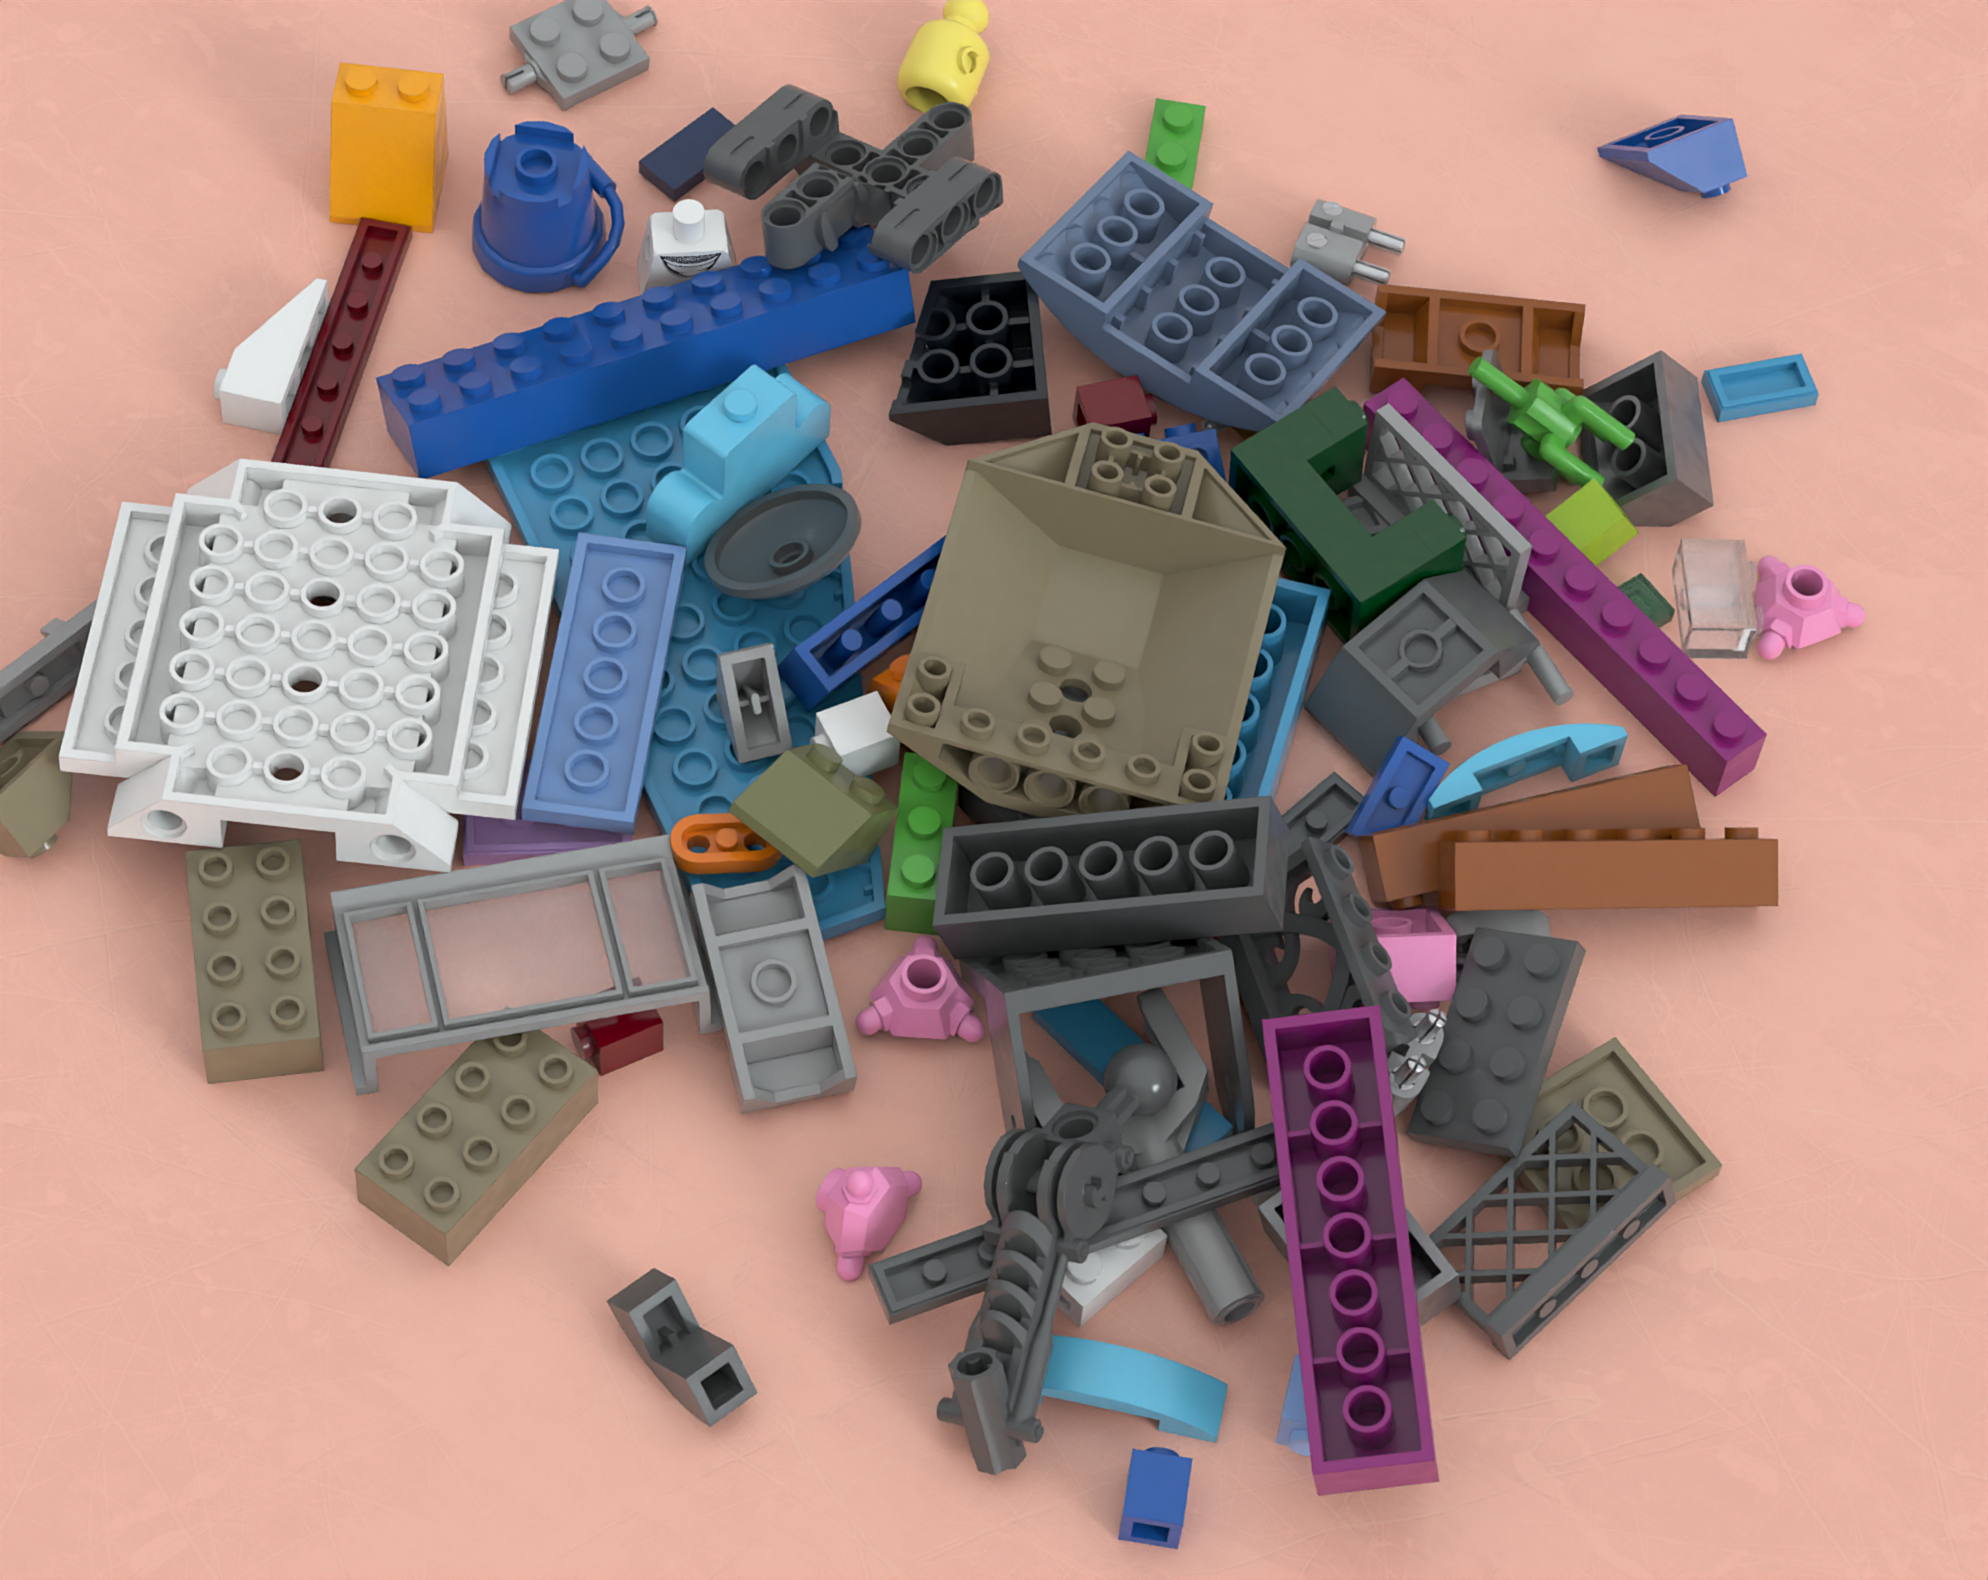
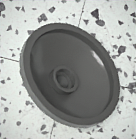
(783, 542)

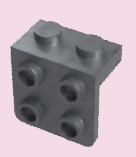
(1501, 441)

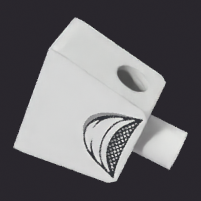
(683, 245)

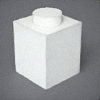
(859, 734)

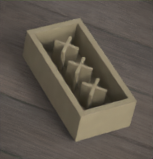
(254, 961)
(476, 1139)

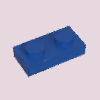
(1399, 789)

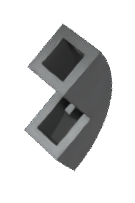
(687, 1359)

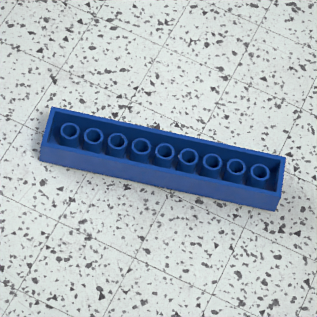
(638, 353)

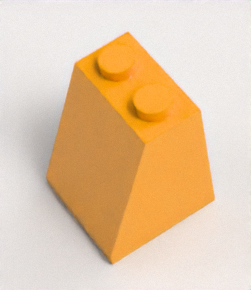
(387, 145)

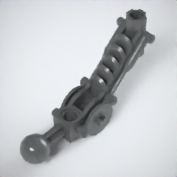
(1044, 1201)

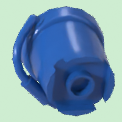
(539, 212)

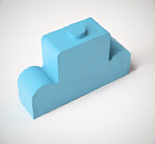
(735, 456)

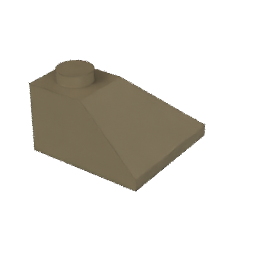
(32, 793)

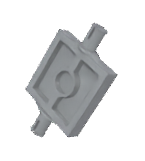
(578, 50)

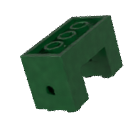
(1292, 485)

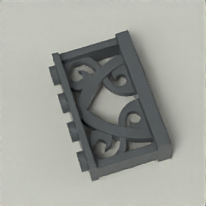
(1360, 964)

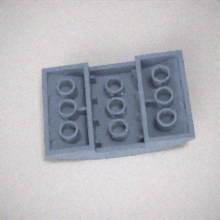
(1192, 304)

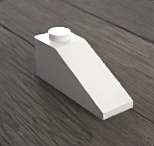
(270, 363)

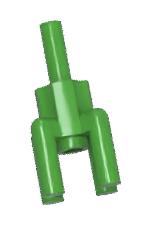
(1552, 421)

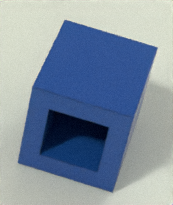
(1155, 1497)

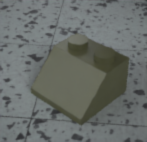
(816, 810)

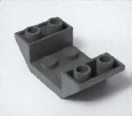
(1415, 664)

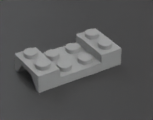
(773, 991)

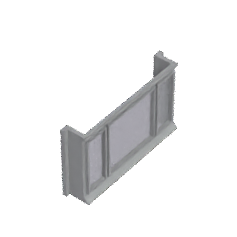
(514, 950)

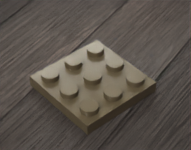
(1632, 1109)

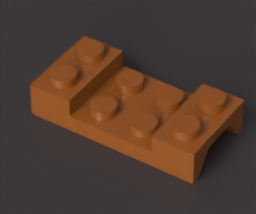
(1439, 333)

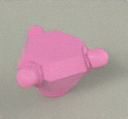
(1799, 607)
(921, 998)
(864, 1211)

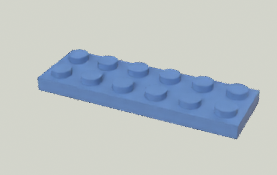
(604, 684)

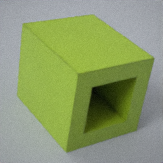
(1593, 522)

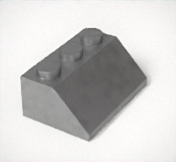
(1666, 466)

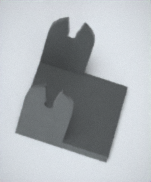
(1072, 976)

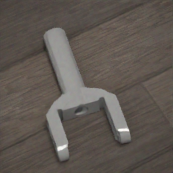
(1202, 1241)

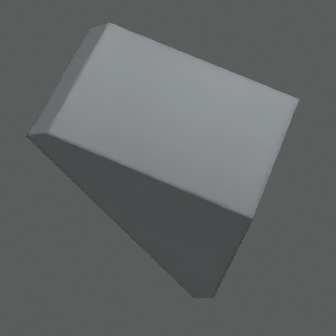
(752, 702)

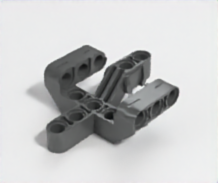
(914, 191)

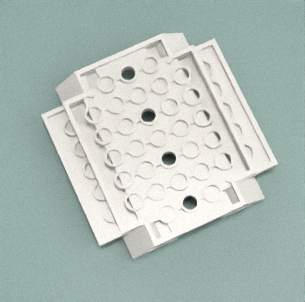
(416, 663)

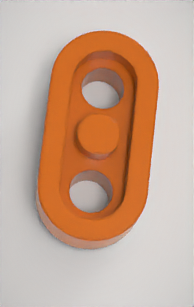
(725, 843)

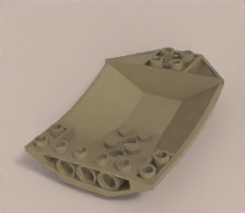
(1101, 573)

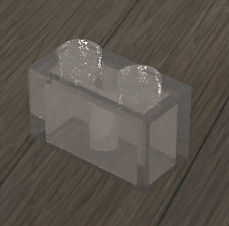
(1716, 598)

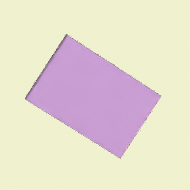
(505, 840)

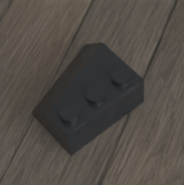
(976, 363)

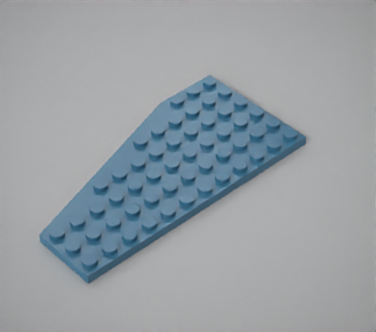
(601, 486)

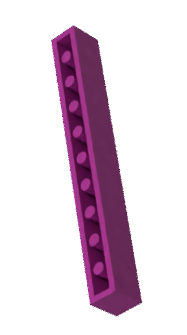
(1598, 620)

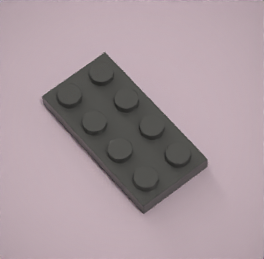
(1497, 1042)

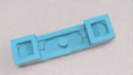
(1575, 747)
(1136, 1384)

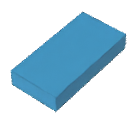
(1759, 387)

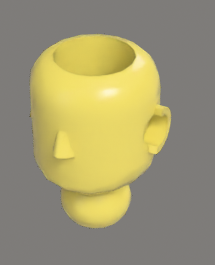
(946, 57)

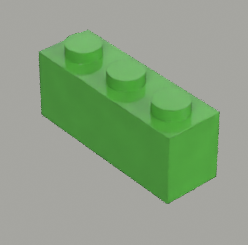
(924, 811)

